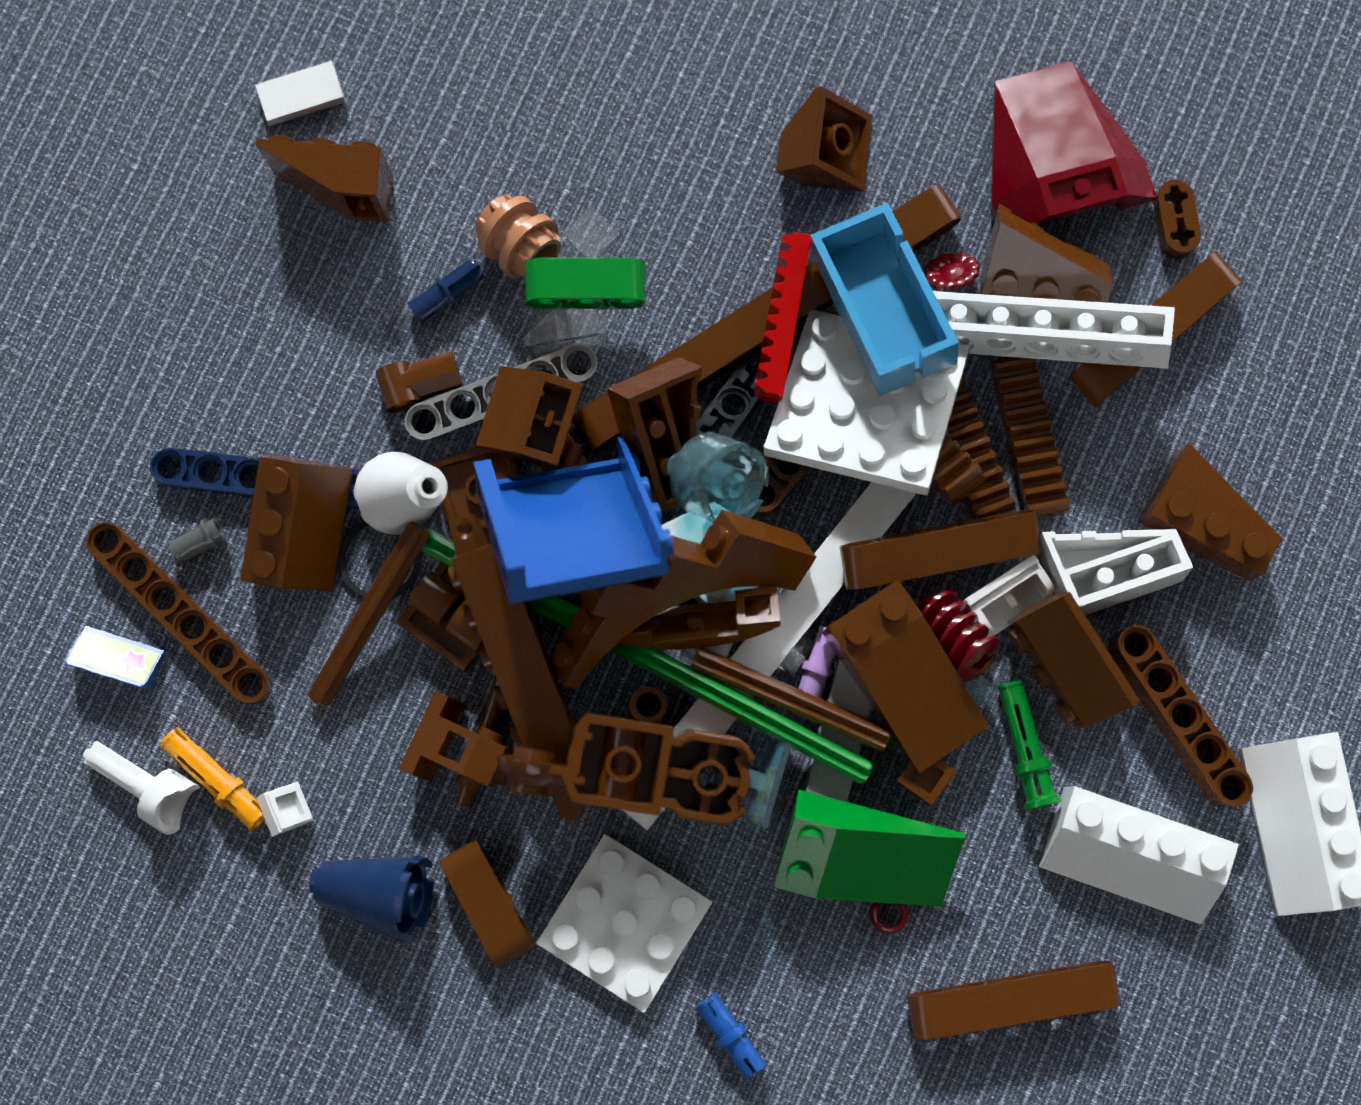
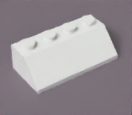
(1306, 823)
(1137, 854)

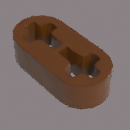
(1185, 217)

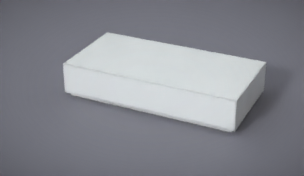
(300, 93)

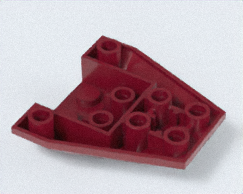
(1060, 149)

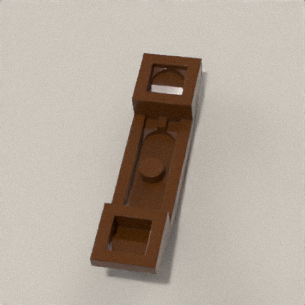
(710, 624)

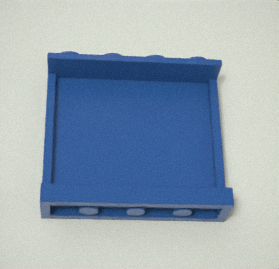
(573, 527)

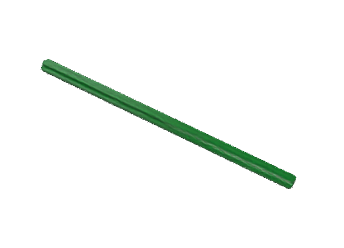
(698, 684)

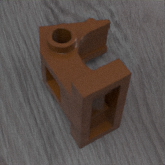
(430, 742)

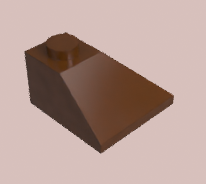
(826, 143)

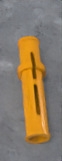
(228, 791)

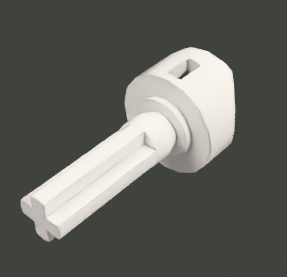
(160, 796)

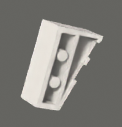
(1113, 566)

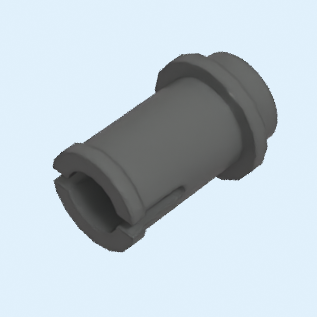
(198, 540)

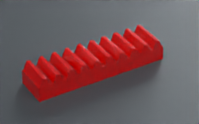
(782, 317)

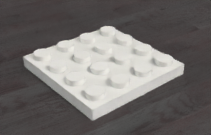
(843, 426)

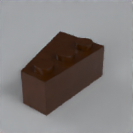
(657, 418)

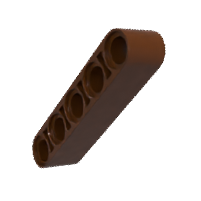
(1191, 298)
(940, 549)
(1198, 725)
(1013, 1000)

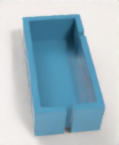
(884, 301)

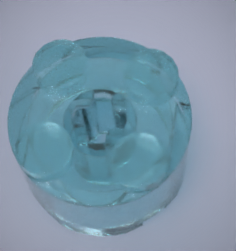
(717, 475)

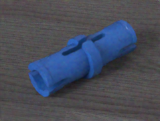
(730, 1035)

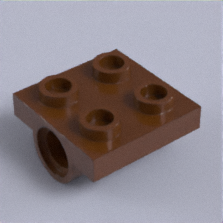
(439, 619)

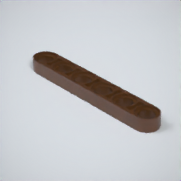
(182, 609)

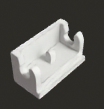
(1010, 595)

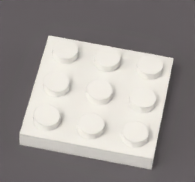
(624, 923)

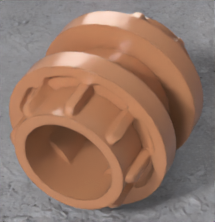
(515, 233)

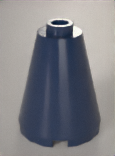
(377, 892)

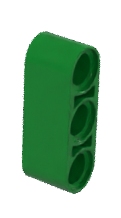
(585, 283)

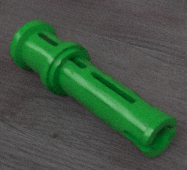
(1014, 695)

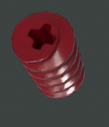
(959, 634)

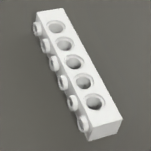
(1060, 329)

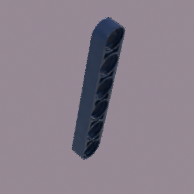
(230, 480)

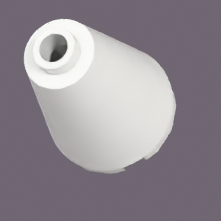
(398, 491)

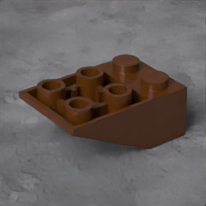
(343, 177)

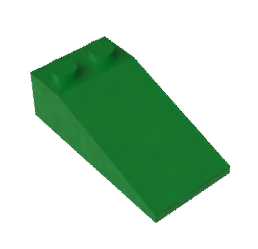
(864, 854)

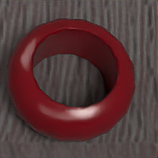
(886, 929)

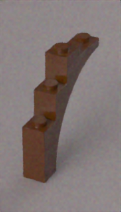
(730, 556)

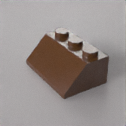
(296, 523)
(1071, 661)

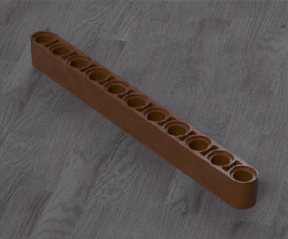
(742, 332)

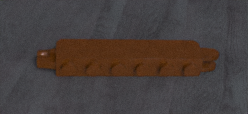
(514, 653)

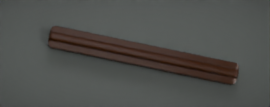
(368, 614)
(791, 699)

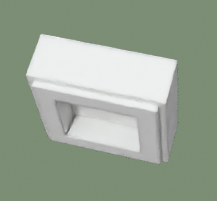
(284, 809)

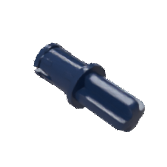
(446, 290)

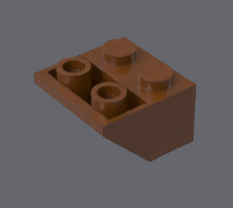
(529, 416)

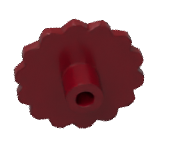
(952, 271)

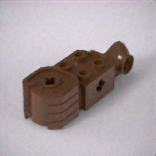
(639, 769)

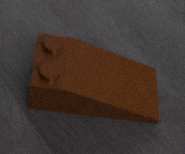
(906, 676)

